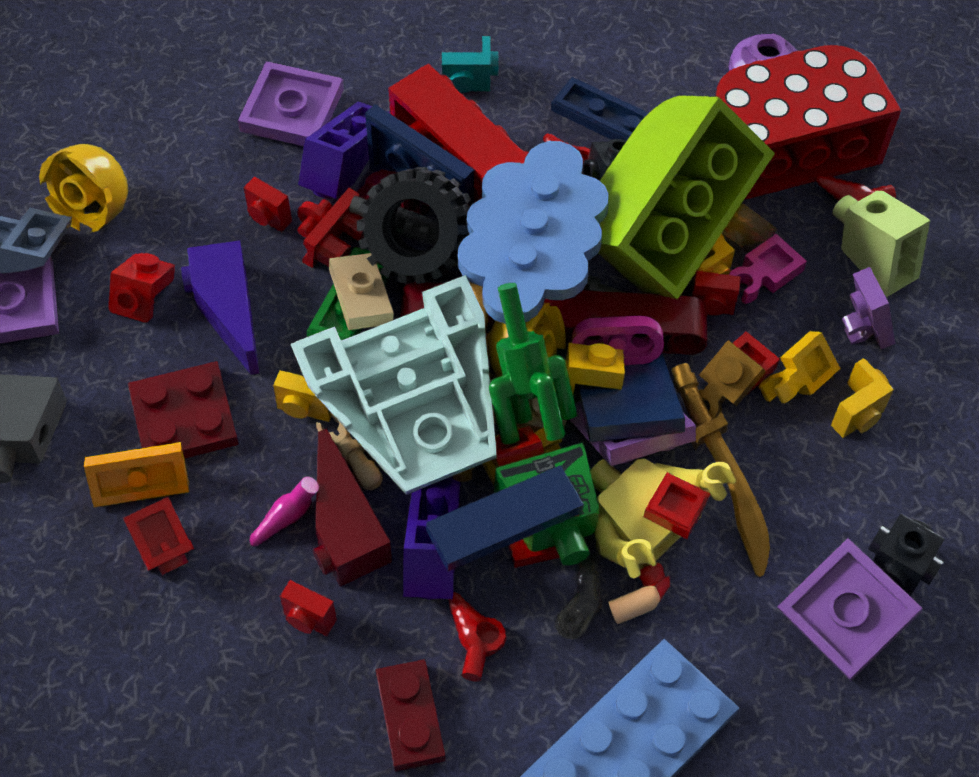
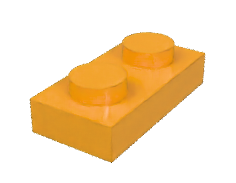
(136, 474)

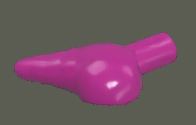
(286, 510)

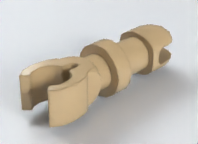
(353, 453)

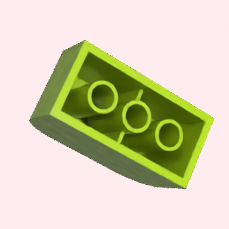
(677, 190)

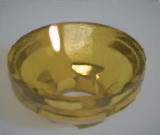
(748, 227)

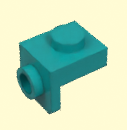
(471, 69)

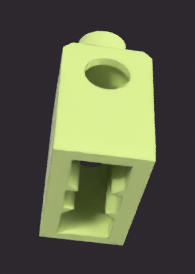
(884, 237)

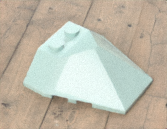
(411, 387)

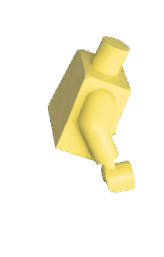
(621, 528)

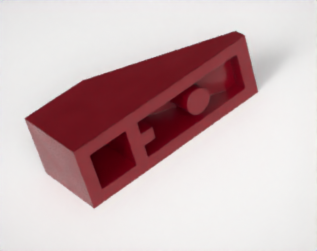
(346, 526)

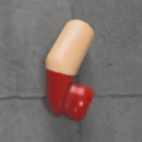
(645, 598)

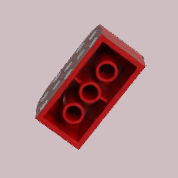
(815, 111)

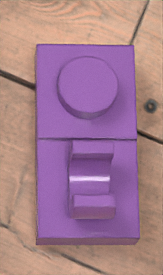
(871, 313)

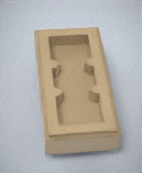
(360, 291)

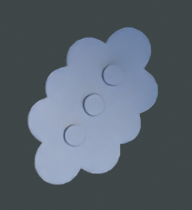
(534, 229)

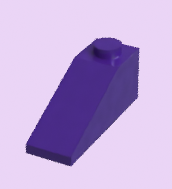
(336, 153)
(222, 295)
(422, 567)

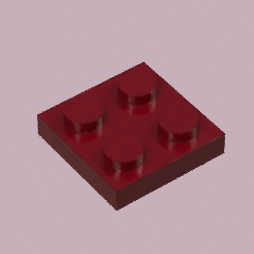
(184, 408)

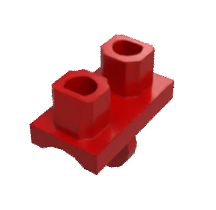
(324, 225)

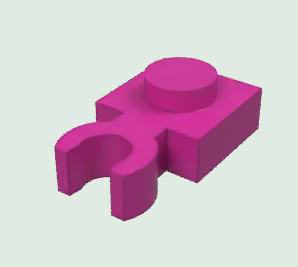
(769, 265)

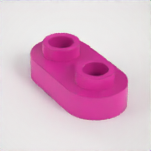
(619, 334)

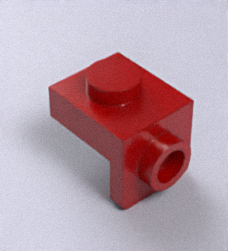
(136, 285)
(159, 536)

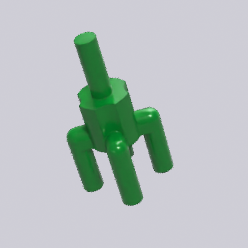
(528, 375)

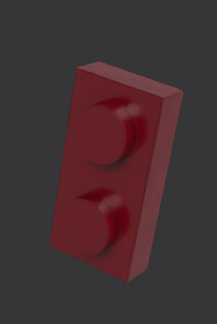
(410, 715)

